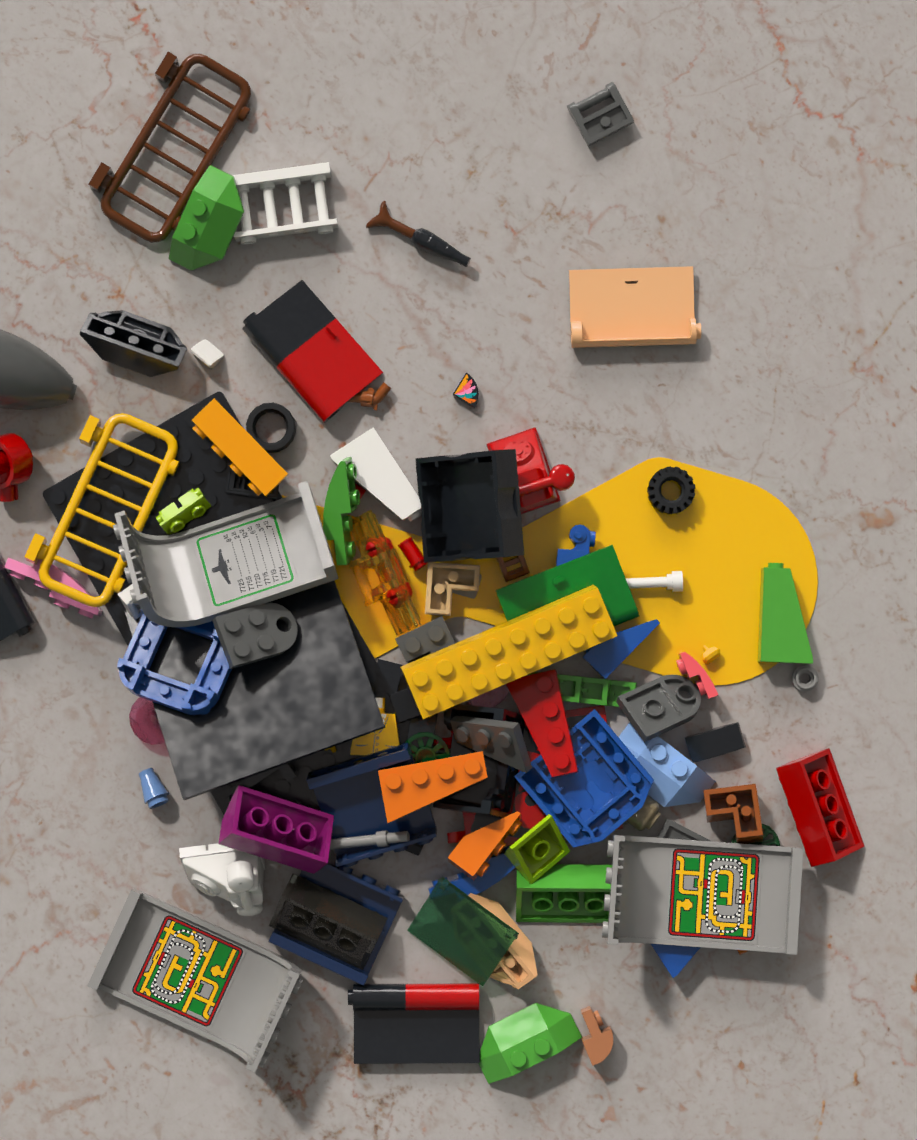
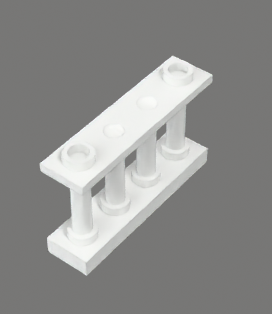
(292, 179)

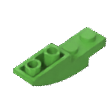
(340, 501)

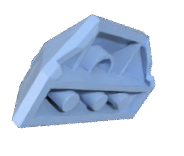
(675, 776)

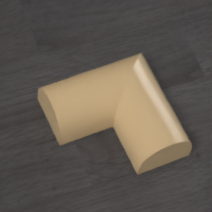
(443, 579)

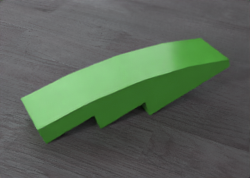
(592, 690)

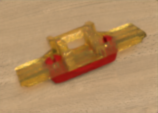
(394, 587)

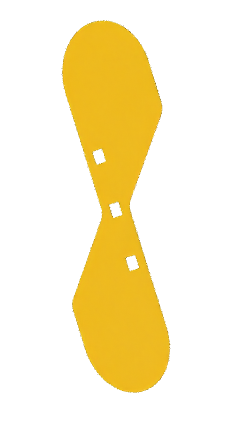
(714, 542)

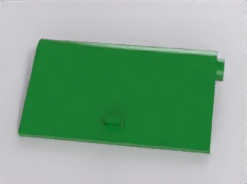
(596, 568)

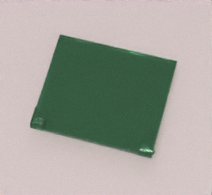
(462, 931)

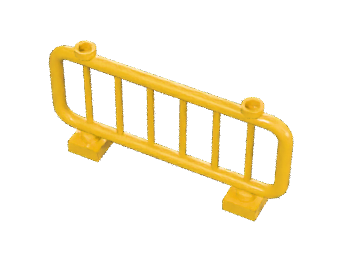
(90, 433)

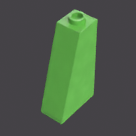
(780, 619)

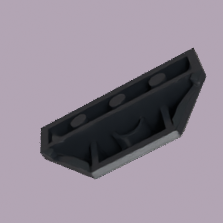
(133, 342)

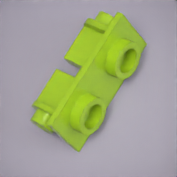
(193, 506)

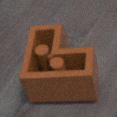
(739, 805)

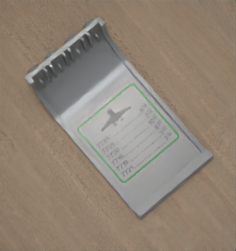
(227, 562)

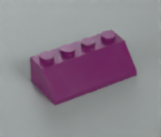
(277, 830)

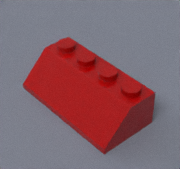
(820, 808)

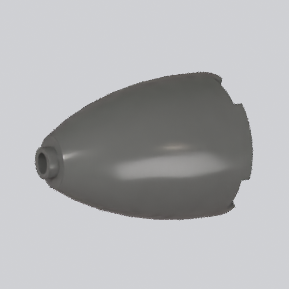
(31, 376)

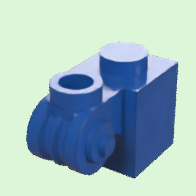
(582, 538)

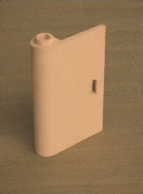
(618, 311)

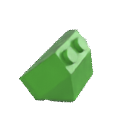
(207, 221)
(525, 1040)

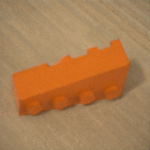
(424, 783)

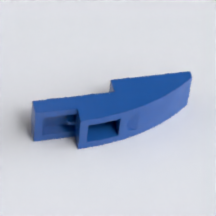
(499, 868)

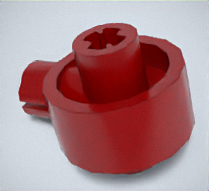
(15, 465)

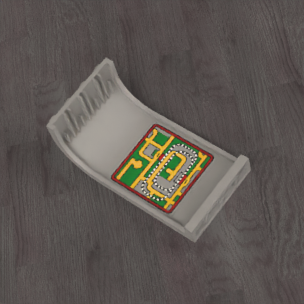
(703, 894)
(197, 976)

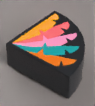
(467, 391)

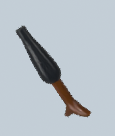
(420, 237)

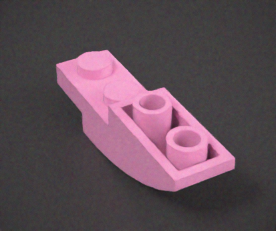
(22, 570)

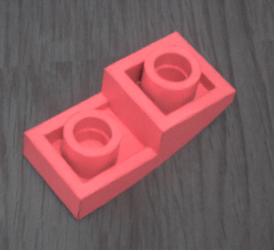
(690, 667)

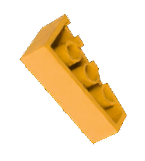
(239, 447)

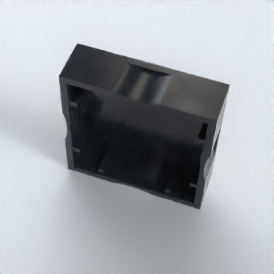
(470, 506)

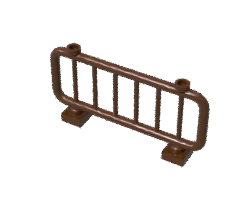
(169, 69)

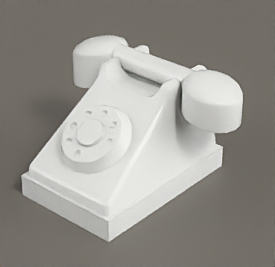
(226, 874)

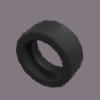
(283, 412)

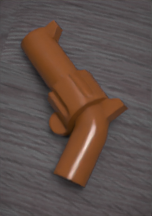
(370, 398)

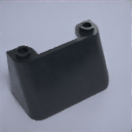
(497, 792)

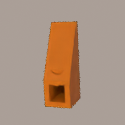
(478, 847)

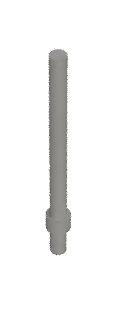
(381, 839)

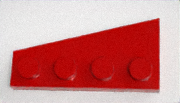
(544, 713)

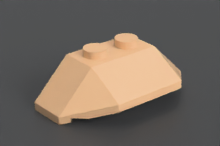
(518, 963)

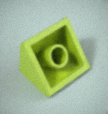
(538, 849)

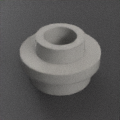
(813, 675)

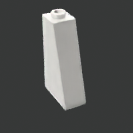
(381, 475)

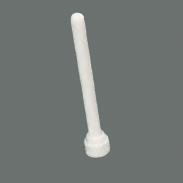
(671, 581)

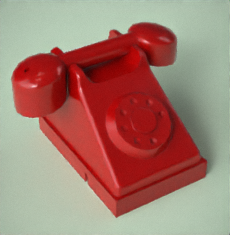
(536, 482)

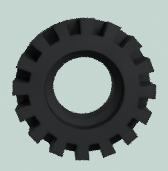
(674, 474)

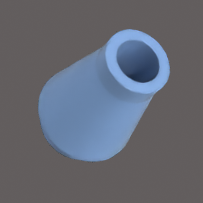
(153, 790)

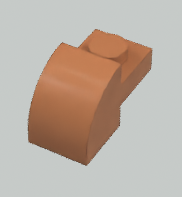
(598, 1042)

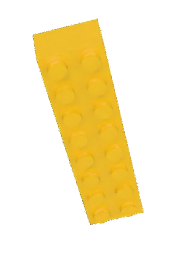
(509, 651)

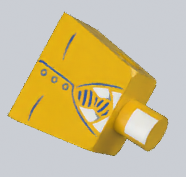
(380, 739)

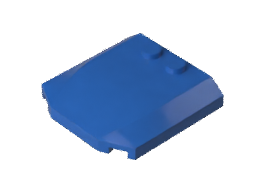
(600, 795)

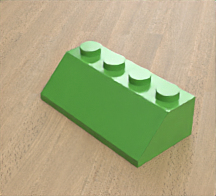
(564, 895)

